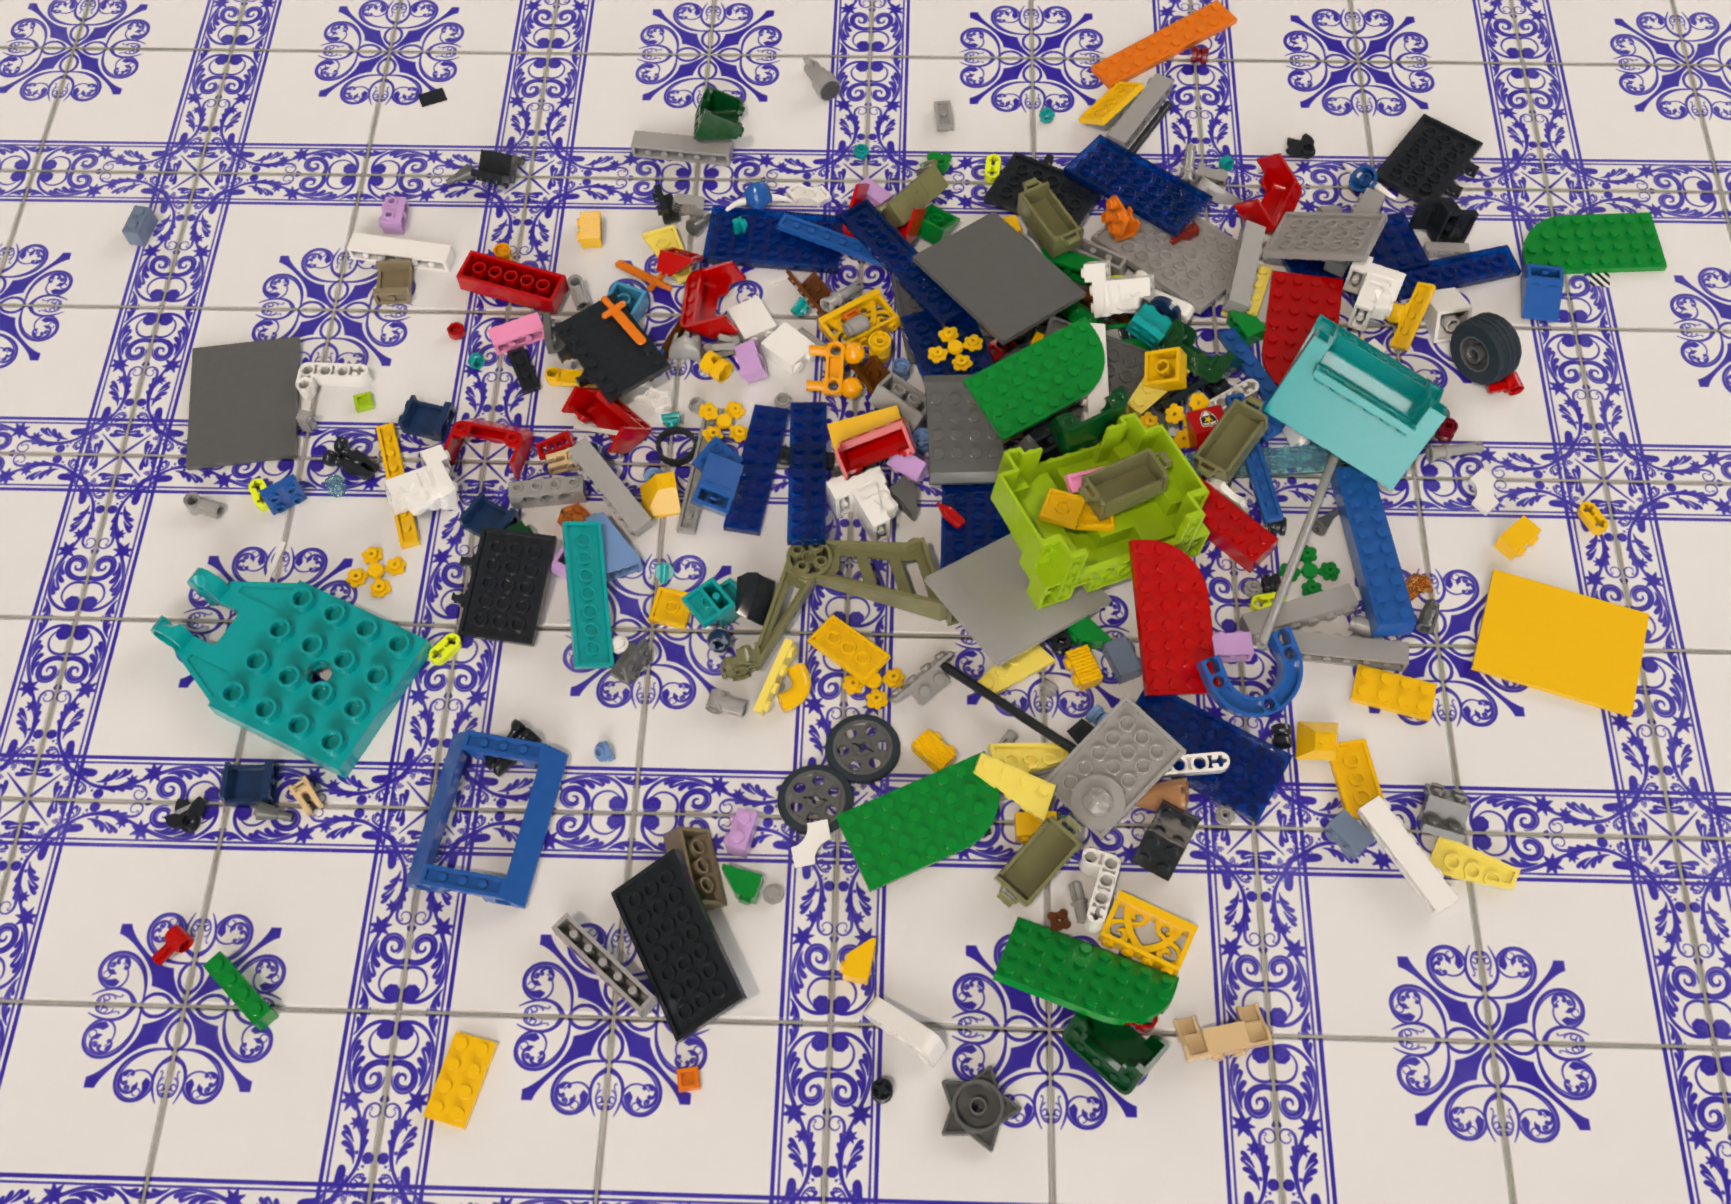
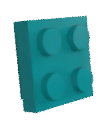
(1149, 326)
(713, 602)

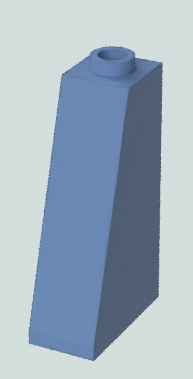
(618, 554)

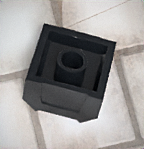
(754, 596)

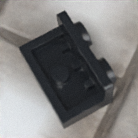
(664, 205)

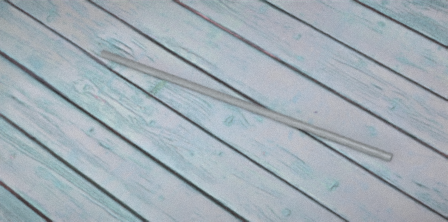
(1297, 552)

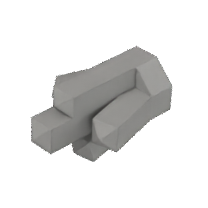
(725, 346)

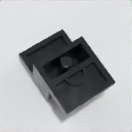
(497, 167)
(1443, 219)
(1044, 439)
(1166, 840)

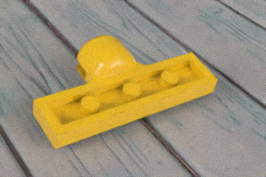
(1409, 315)

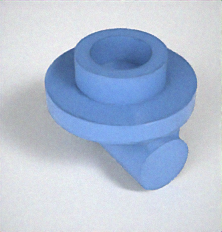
(650, 472)
(603, 752)

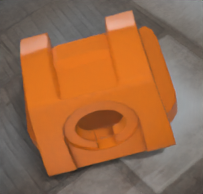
(1119, 221)

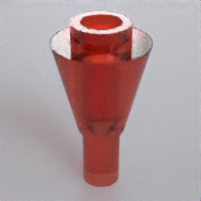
(1189, 231)

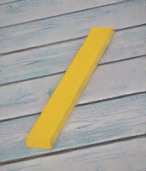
(394, 467)

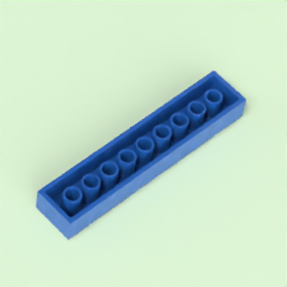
(1372, 553)

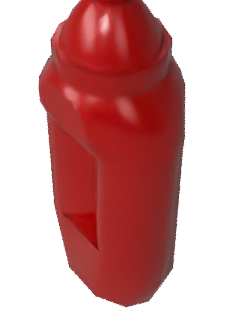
(951, 515)

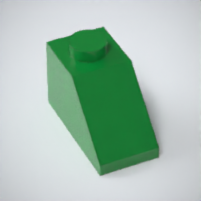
(1247, 326)
(1088, 633)
(743, 883)

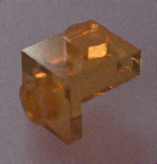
(572, 513)
(1417, 584)

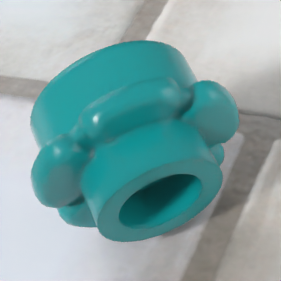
(1046, 111)
(861, 151)
(1226, 163)
(476, 360)

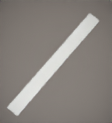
(784, 277)
(595, 429)
(274, 561)

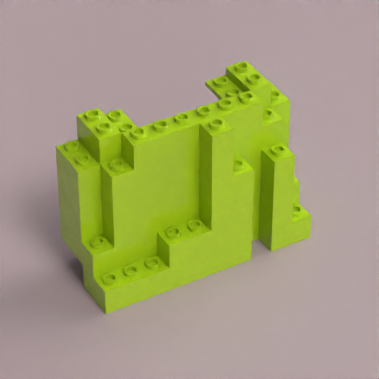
(1066, 558)

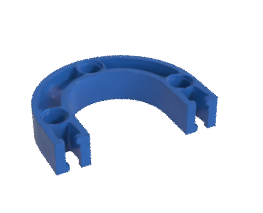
(1279, 695)

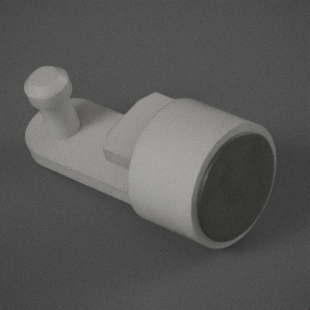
(823, 81)

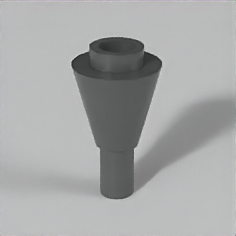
(462, 175)
(696, 225)
(1323, 523)
(268, 812)

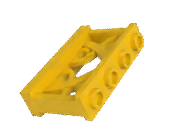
(864, 303)
(1161, 918)

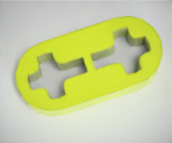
(992, 168)
(256, 495)
(1264, 599)
(445, 649)

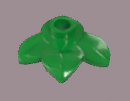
(942, 160)

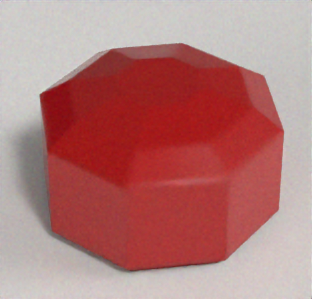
(456, 331)

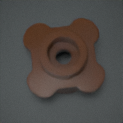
(1058, 926)

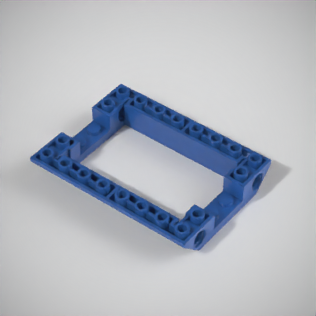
(517, 885)

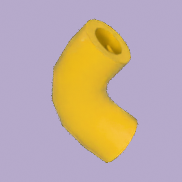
(799, 689)

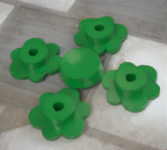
(1310, 571)

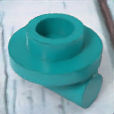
(739, 225)
(800, 307)
(671, 419)
(664, 572)

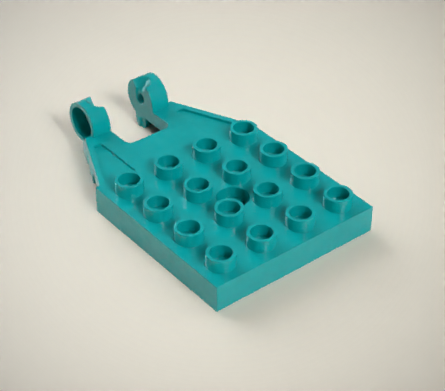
(273, 648)

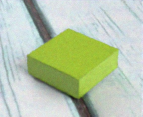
(363, 402)

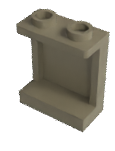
(394, 282)

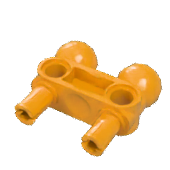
(834, 369)

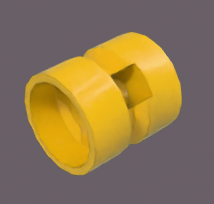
(880, 345)
(717, 367)

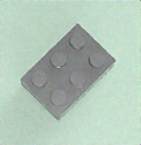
(896, 391)

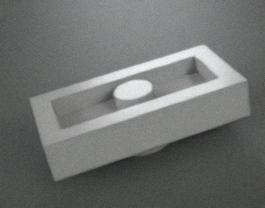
(943, 115)

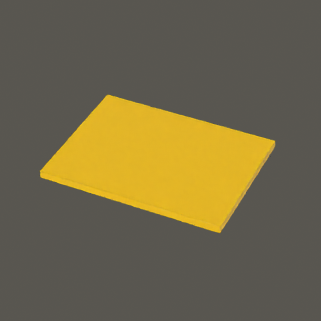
(1561, 642)

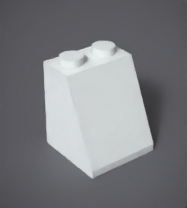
(1446, 312)

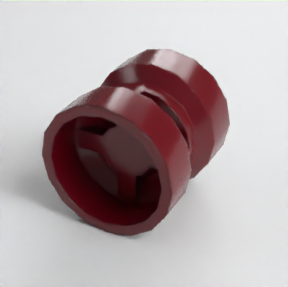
(1199, 55)
(1446, 430)

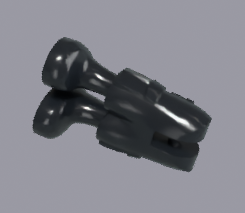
(355, 464)
(502, 765)

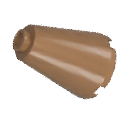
(1174, 791)

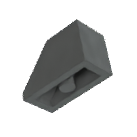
(905, 494)

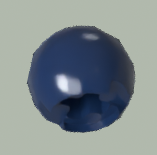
(716, 646)

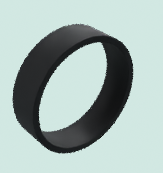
(672, 431)

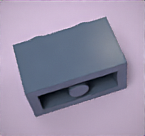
(140, 226)
(1122, 659)
(1348, 834)

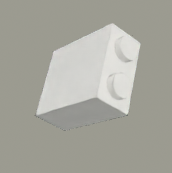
(752, 320)
(787, 349)

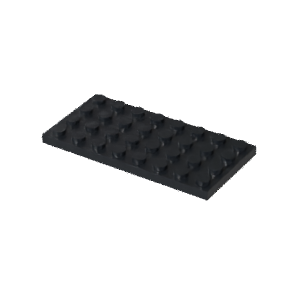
(678, 945)

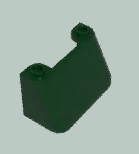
(718, 116)
(1203, 365)
(1072, 436)
(1114, 1050)

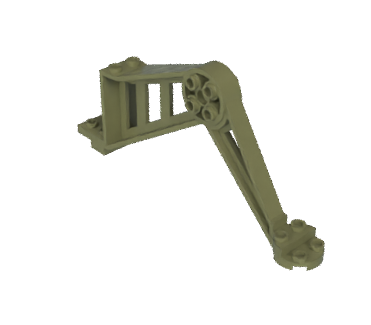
(825, 575)

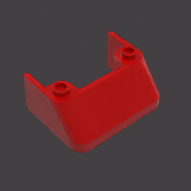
(1280, 197)
(908, 231)
(701, 297)
(592, 407)
(512, 436)
(874, 446)

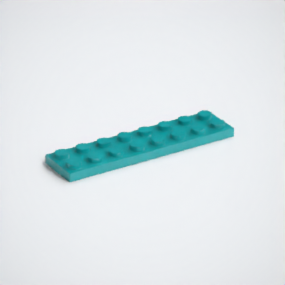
(587, 595)

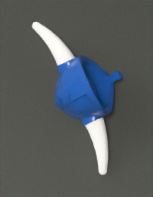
(1365, 177)
(757, 197)

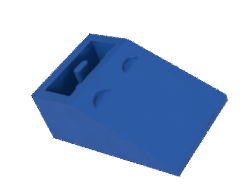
(1541, 292)
(717, 484)

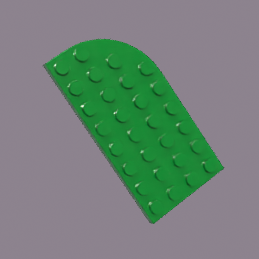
(1596, 243)
(1039, 379)
(919, 823)
(1083, 976)

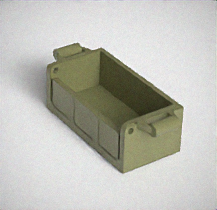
(915, 195)
(1048, 218)
(1231, 440)
(1125, 483)
(1038, 861)

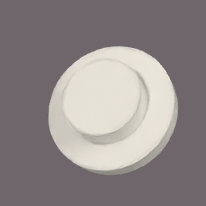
(619, 644)

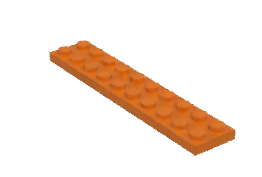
(1164, 44)

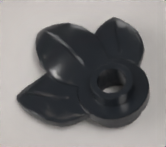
(1303, 147)
(185, 813)

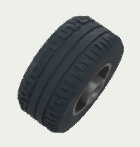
(1485, 348)

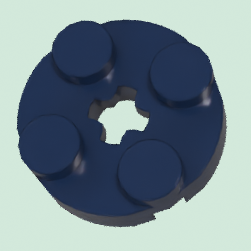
(1164, 303)

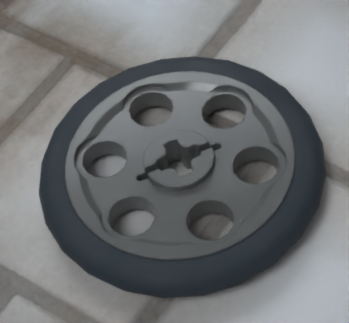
(866, 773)
(805, 776)

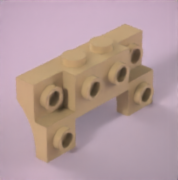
(1223, 1039)

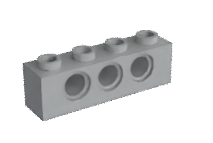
(547, 492)

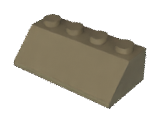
(700, 860)

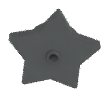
(980, 1092)

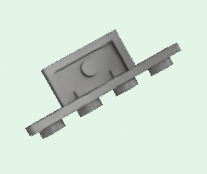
(926, 682)

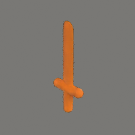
(653, 280)
(622, 319)

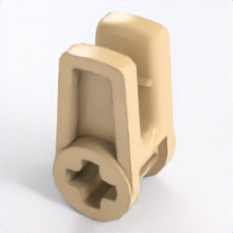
(559, 462)
(301, 790)

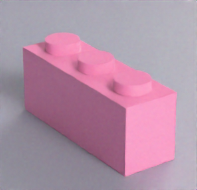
(516, 333)

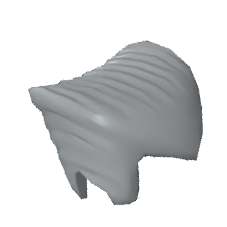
(685, 348)

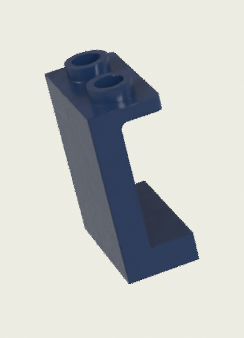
(426, 419)
(488, 514)
(249, 783)

